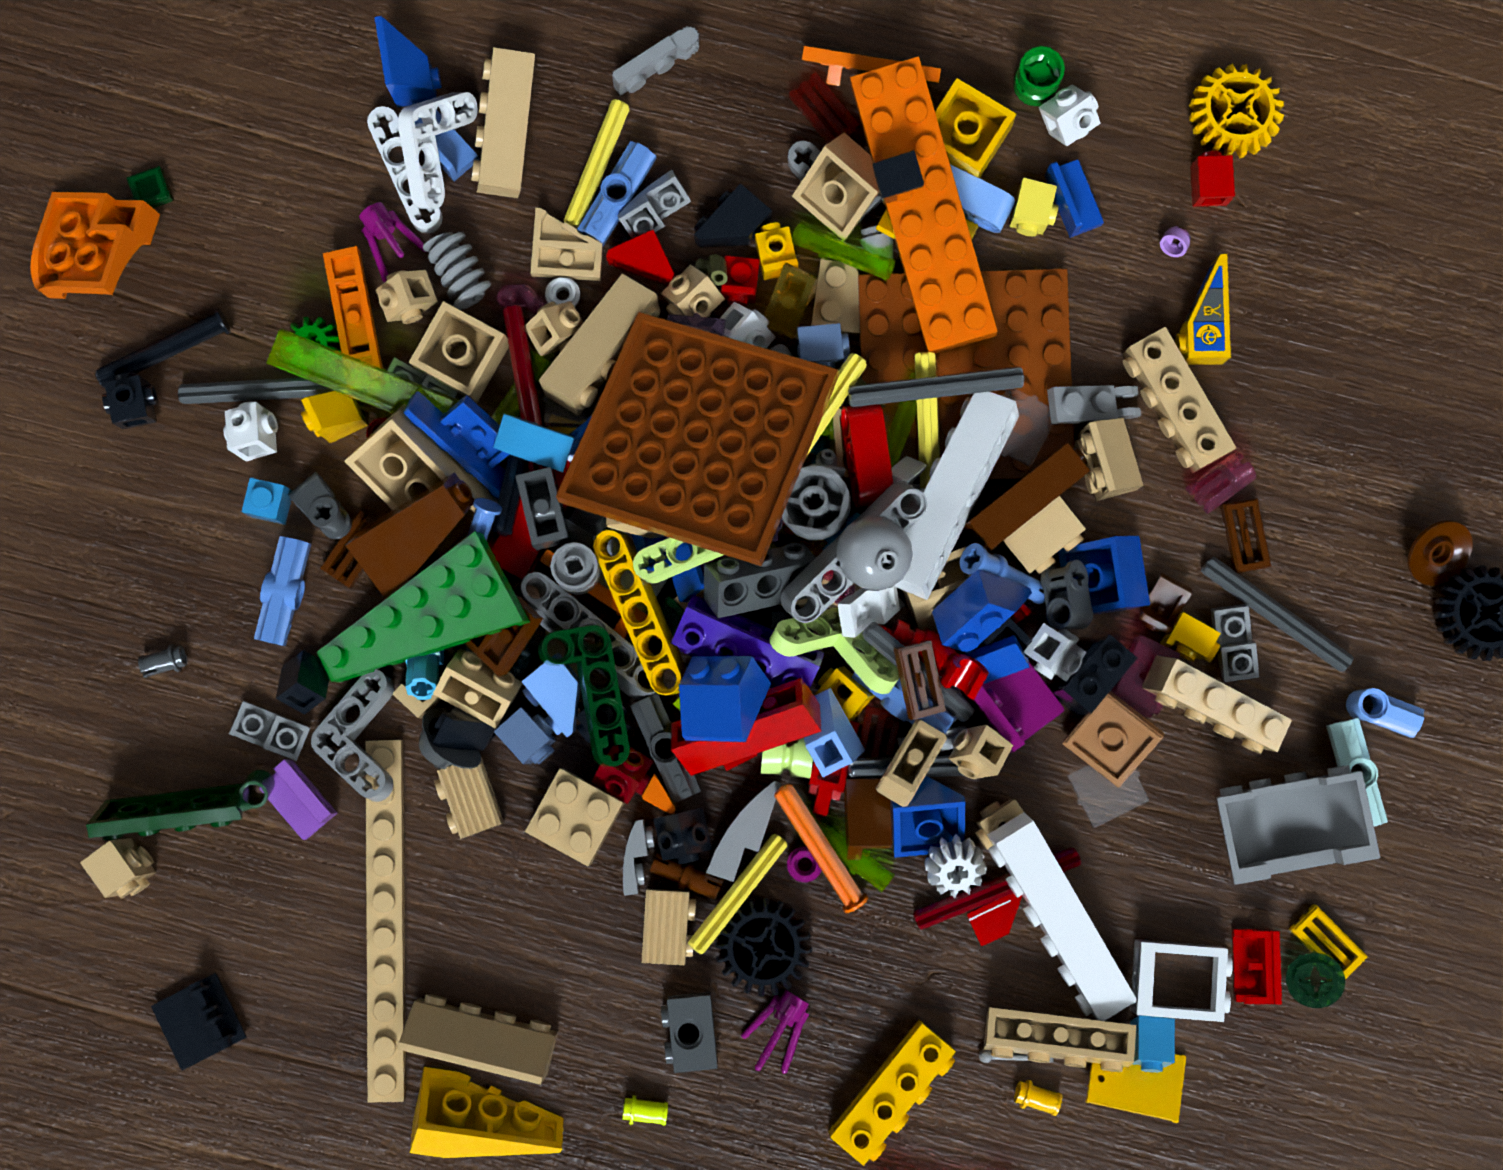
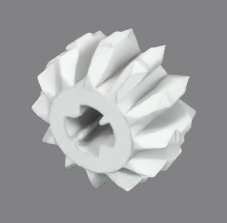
(955, 865)

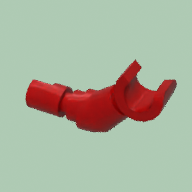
(953, 667)

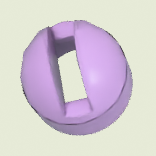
(1171, 248)

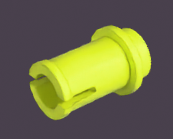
(644, 1111)

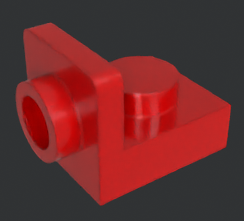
(741, 280)

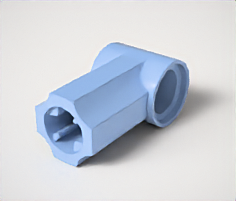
(1386, 712)

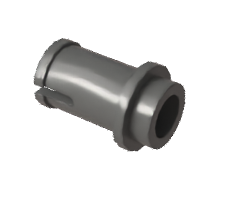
(163, 661)

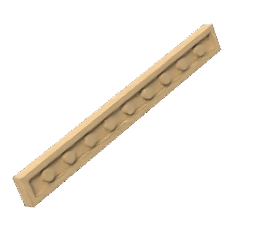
(385, 929)

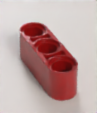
(866, 453)

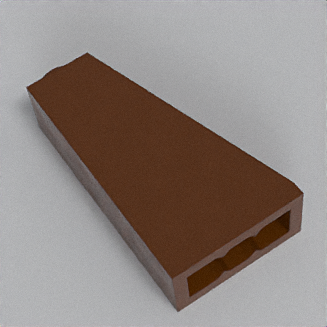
(1026, 498)
(406, 537)

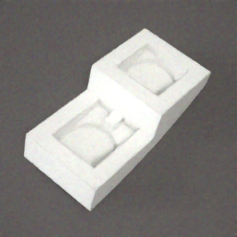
(867, 607)

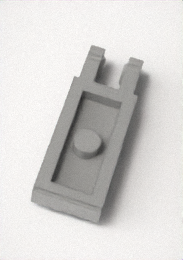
(656, 59)
(1089, 403)

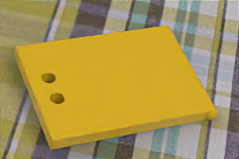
(1139, 1091)

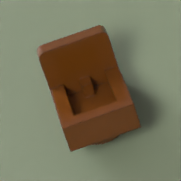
(1166, 602)

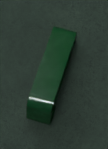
(594, 697)

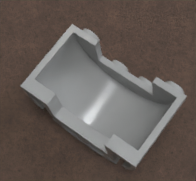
(1297, 824)

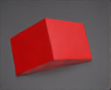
(643, 258)

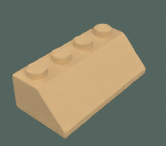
(403, 462)
(479, 1039)

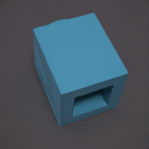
(267, 501)
(1154, 1043)

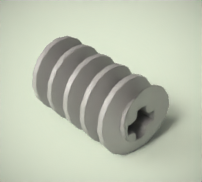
(456, 269)

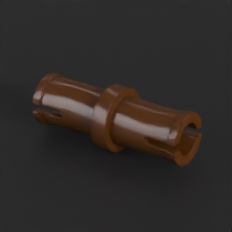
(687, 877)

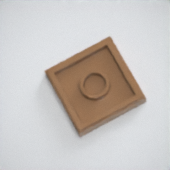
(1113, 739)

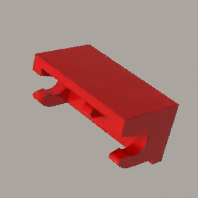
(1256, 966)

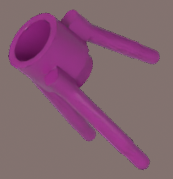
(379, 224)
(789, 1010)

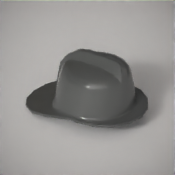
(439, 756)

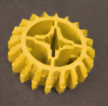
(1219, 89)

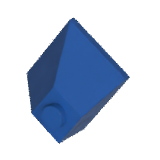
(405, 67)
(928, 817)

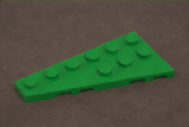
(437, 609)

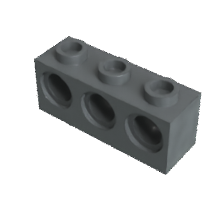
(742, 587)

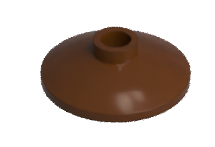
(1440, 552)

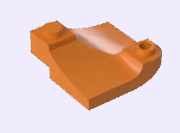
(88, 242)

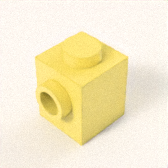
(1034, 207)

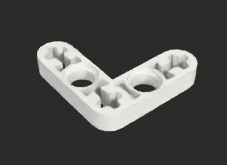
(422, 136)

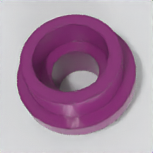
(795, 872)

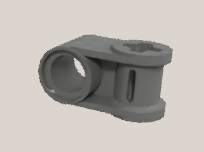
(322, 507)
(1067, 598)

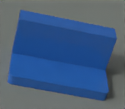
(1074, 198)

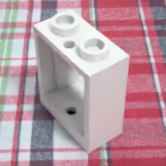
(1144, 979)

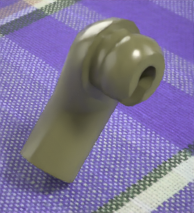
(714, 268)

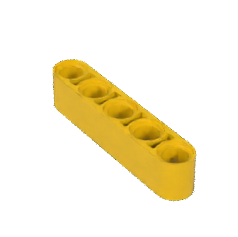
(627, 600)

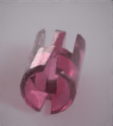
(1221, 482)

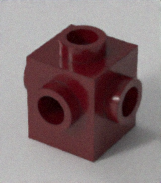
(626, 778)

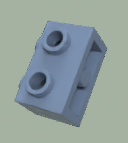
(823, 344)
(527, 736)

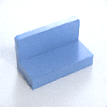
(453, 152)

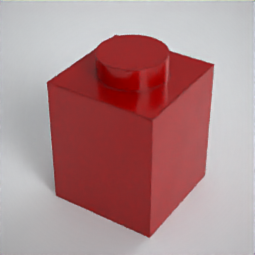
(1212, 179)

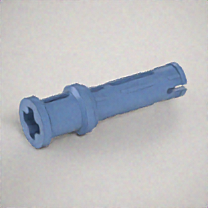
(977, 557)

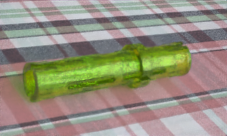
(831, 247)
(866, 867)

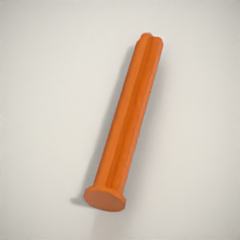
(820, 848)

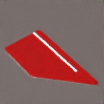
(994, 918)

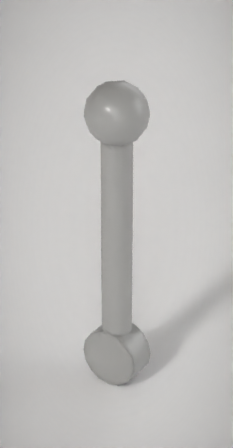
(985, 1057)

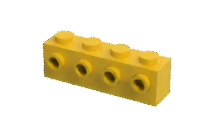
(892, 1092)

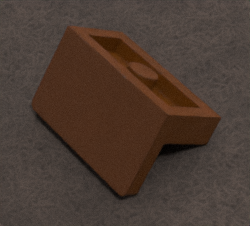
(866, 817)

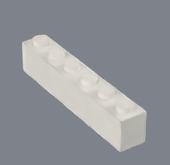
(956, 485)
(1061, 917)

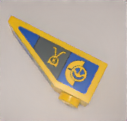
(1206, 330)

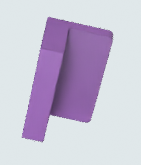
(299, 800)

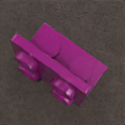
(1017, 705)

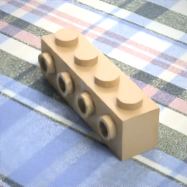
(505, 122)
(595, 347)
(1178, 400)
(1217, 704)
(1060, 1038)

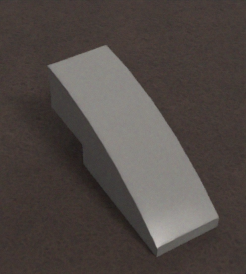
(744, 832)

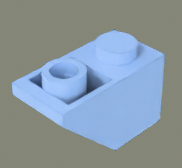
(558, 694)
(837, 742)

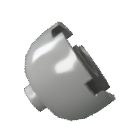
(817, 504)
(874, 553)

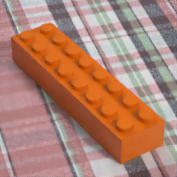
(930, 219)

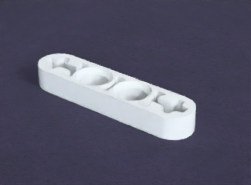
(398, 170)

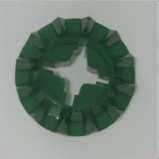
(1303, 991)

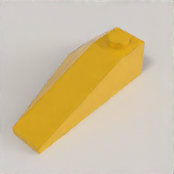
(470, 1121)

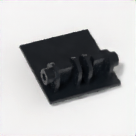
(198, 1021)

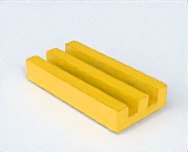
(1306, 921)

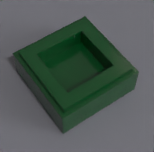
(150, 187)

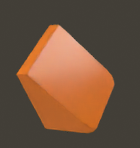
(658, 796)

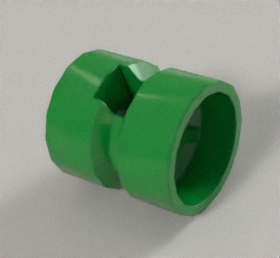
(1038, 76)

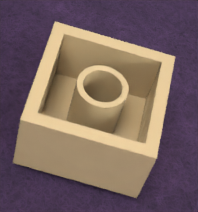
(460, 351)
(574, 817)

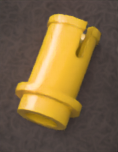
(1037, 1098)

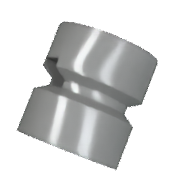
(575, 568)

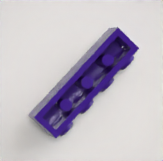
(706, 635)

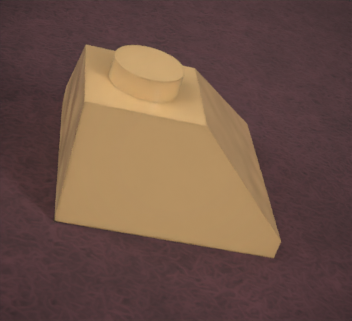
(839, 186)

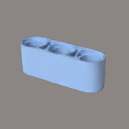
(982, 201)

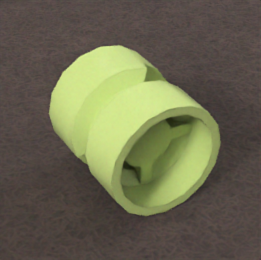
(788, 757)

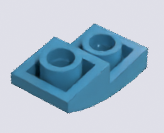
(533, 442)

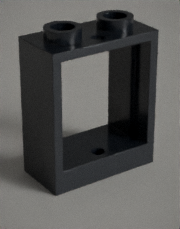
(1100, 671)

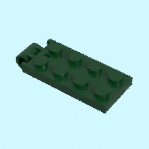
(179, 809)

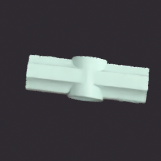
(1351, 749)

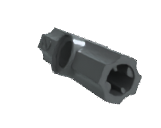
(656, 726)

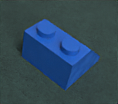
(1113, 571)
(977, 609)
(721, 697)

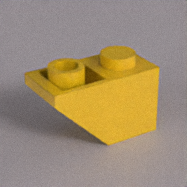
(332, 415)

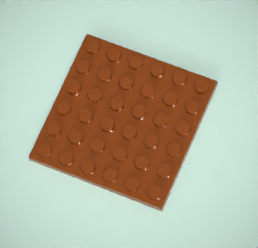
(1031, 334)
(698, 438)

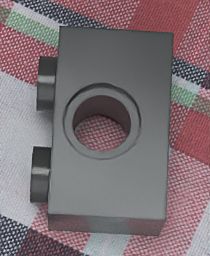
(541, 508)
(696, 1054)

